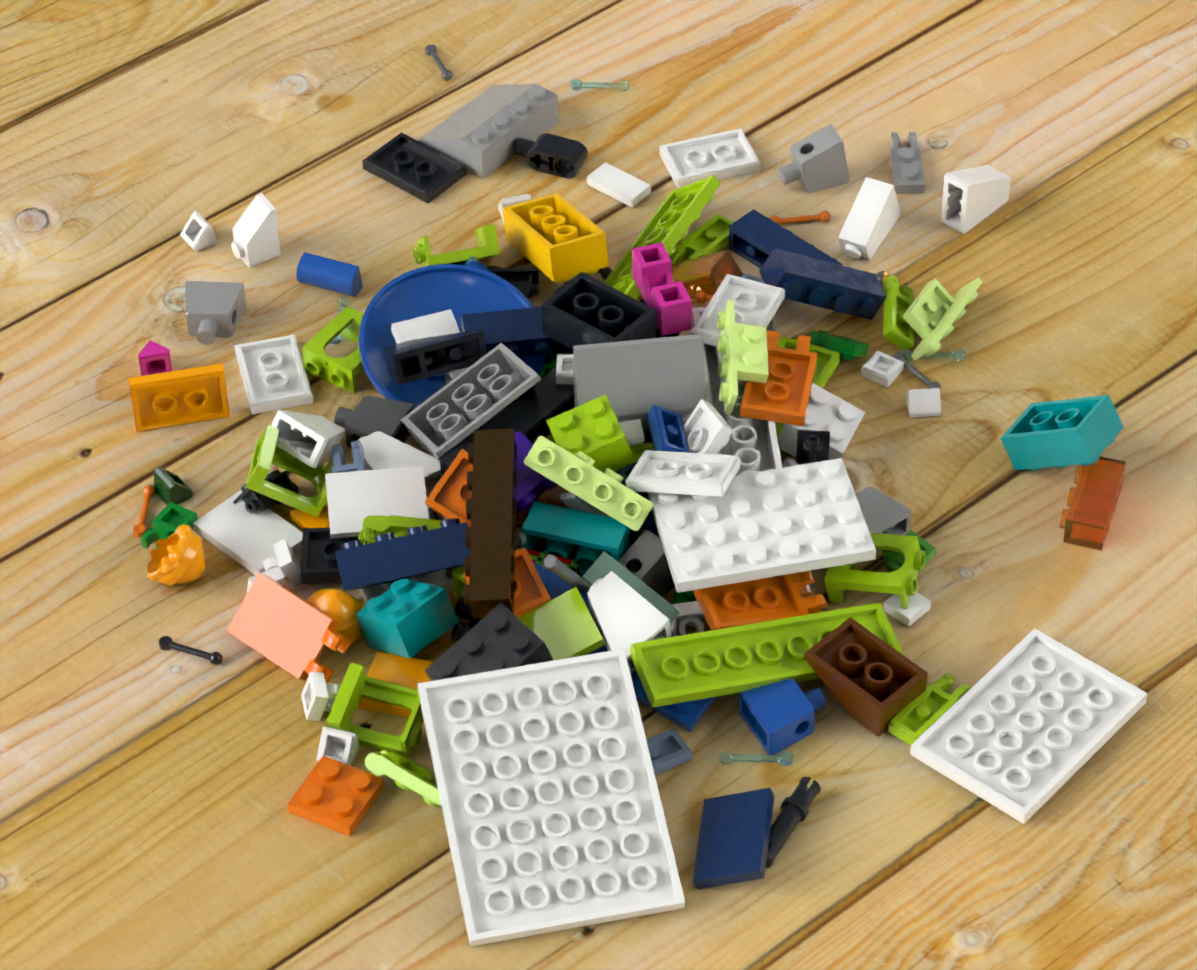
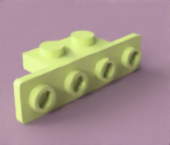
(934, 313)
(742, 353)
(589, 483)

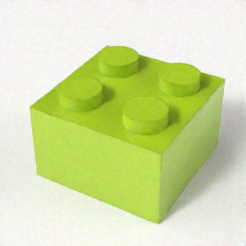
(594, 432)

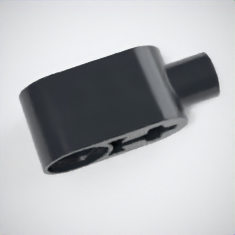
(553, 154)

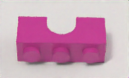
(655, 282)

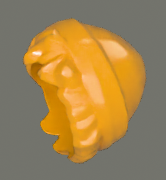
(177, 558)
(342, 608)

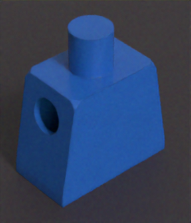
(780, 713)

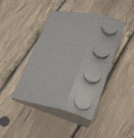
(488, 127)
(641, 375)
(469, 401)

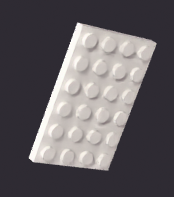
(763, 526)
(1028, 725)

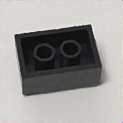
(594, 314)
(491, 645)

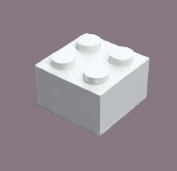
(825, 413)

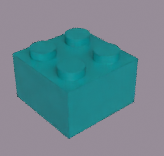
(406, 617)

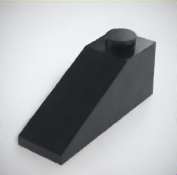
(433, 355)

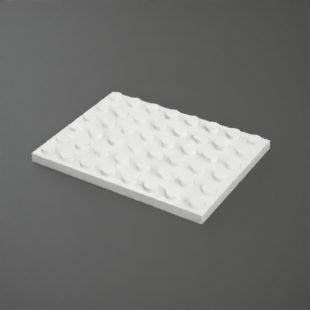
(549, 797)

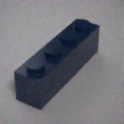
(756, 237)
(824, 283)
(516, 329)
(402, 557)

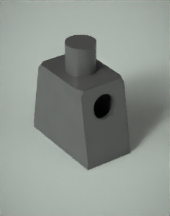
(374, 415)
(649, 563)

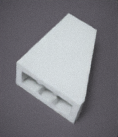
(972, 196)
(869, 219)
(307, 436)
(387, 452)
(624, 615)

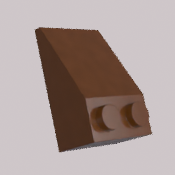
(866, 674)

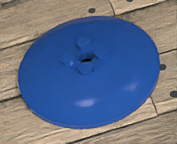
(424, 293)

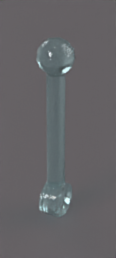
(577, 85)
(343, 302)
(959, 355)
(785, 758)

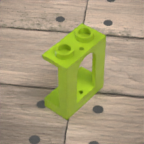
(486, 242)
(335, 370)
(268, 453)
(901, 581)
(358, 685)

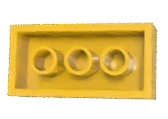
(556, 237)

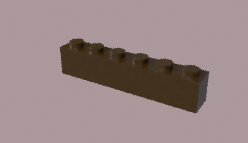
(492, 521)

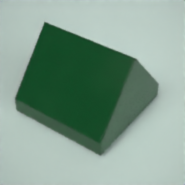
(170, 487)

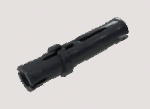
(793, 810)

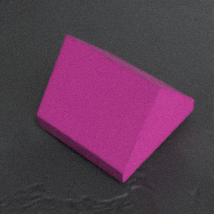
(154, 359)

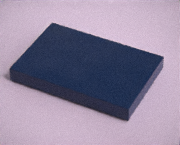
(733, 838)

